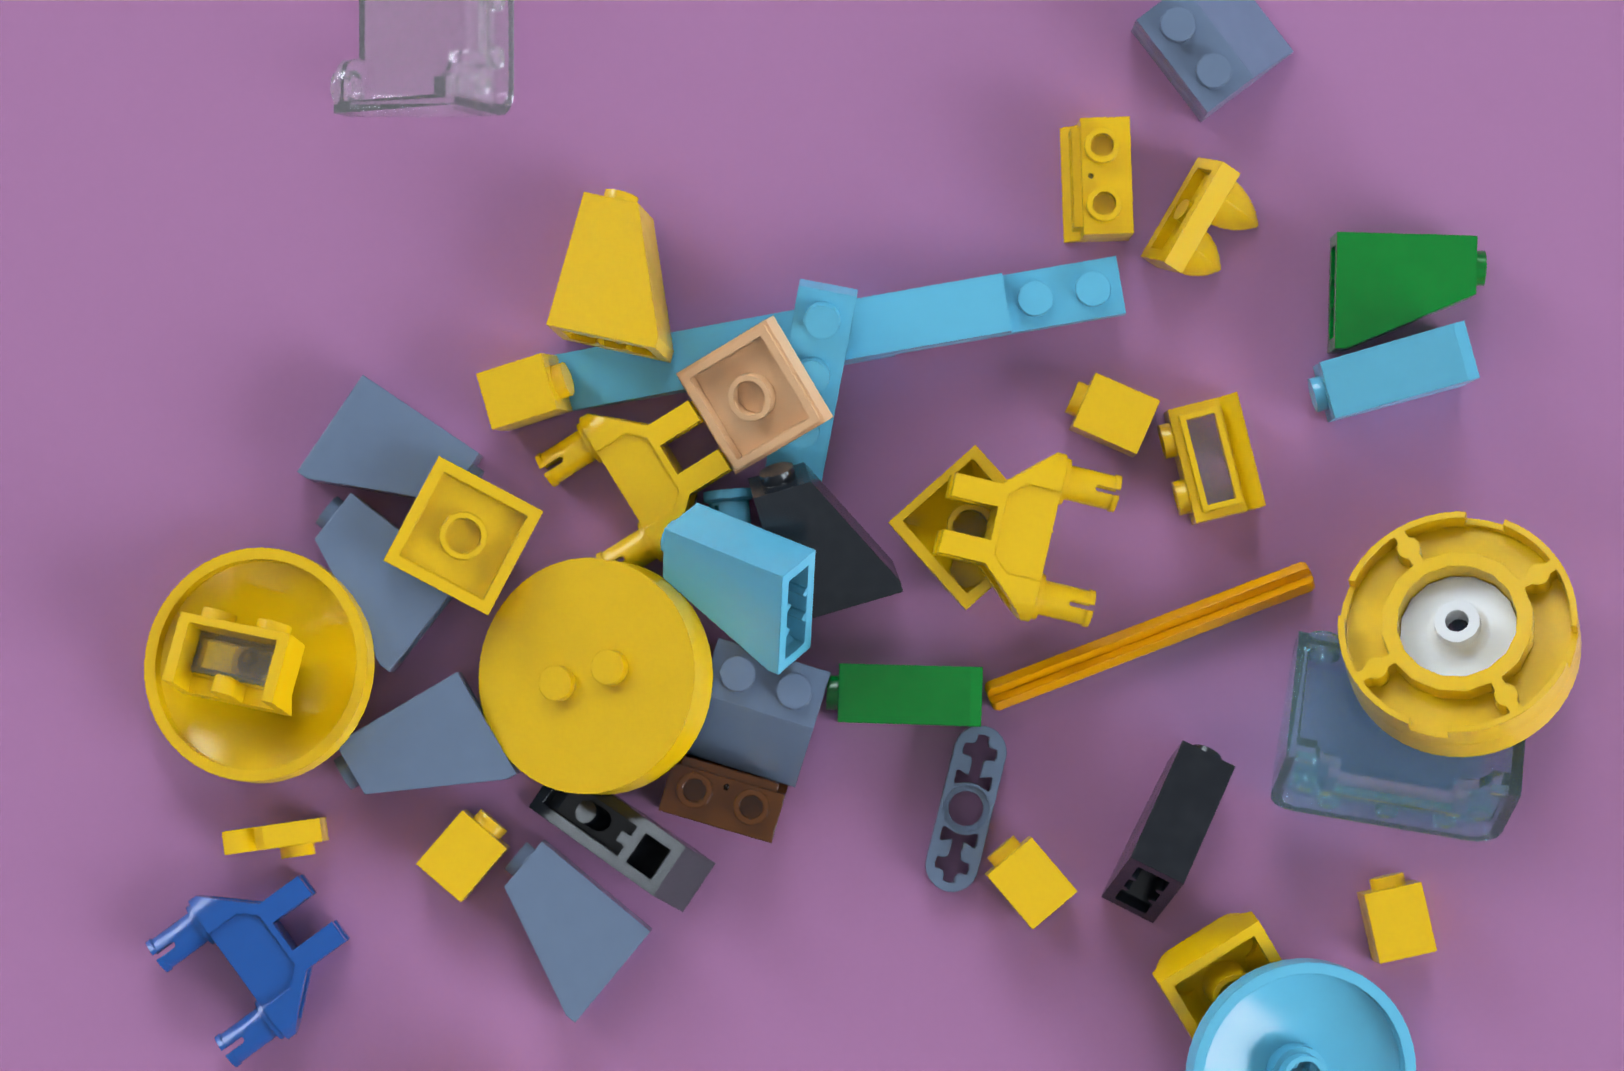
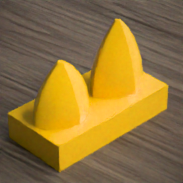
(1204, 199)

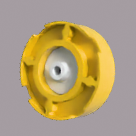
(1460, 634)

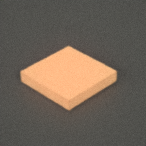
(754, 394)

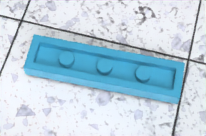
(820, 340)

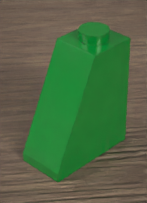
(1395, 280)
(906, 694)

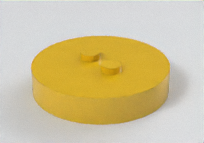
(595, 676)

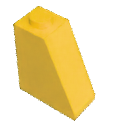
(613, 280)

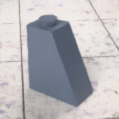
(383, 446)
(393, 602)
(426, 744)
(572, 924)

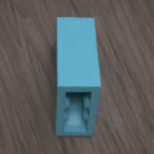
(1394, 372)
(744, 582)

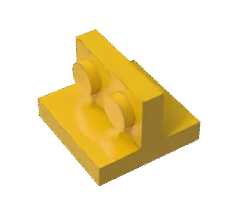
(463, 535)

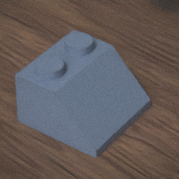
(1210, 48)
(759, 717)

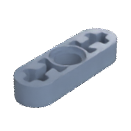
(942, 847)

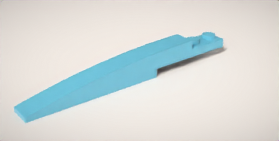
(879, 328)

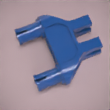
(260, 953)

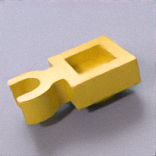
(292, 838)

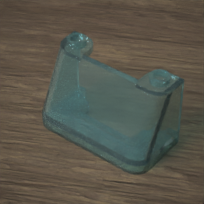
(1349, 769)

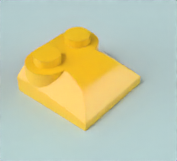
(933, 512)
(1209, 962)

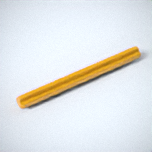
(1149, 636)

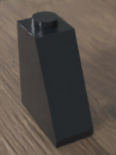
(847, 559)
(1169, 831)

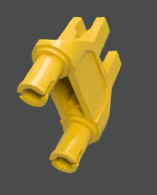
(643, 471)
(1021, 530)

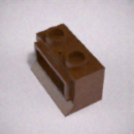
(723, 797)

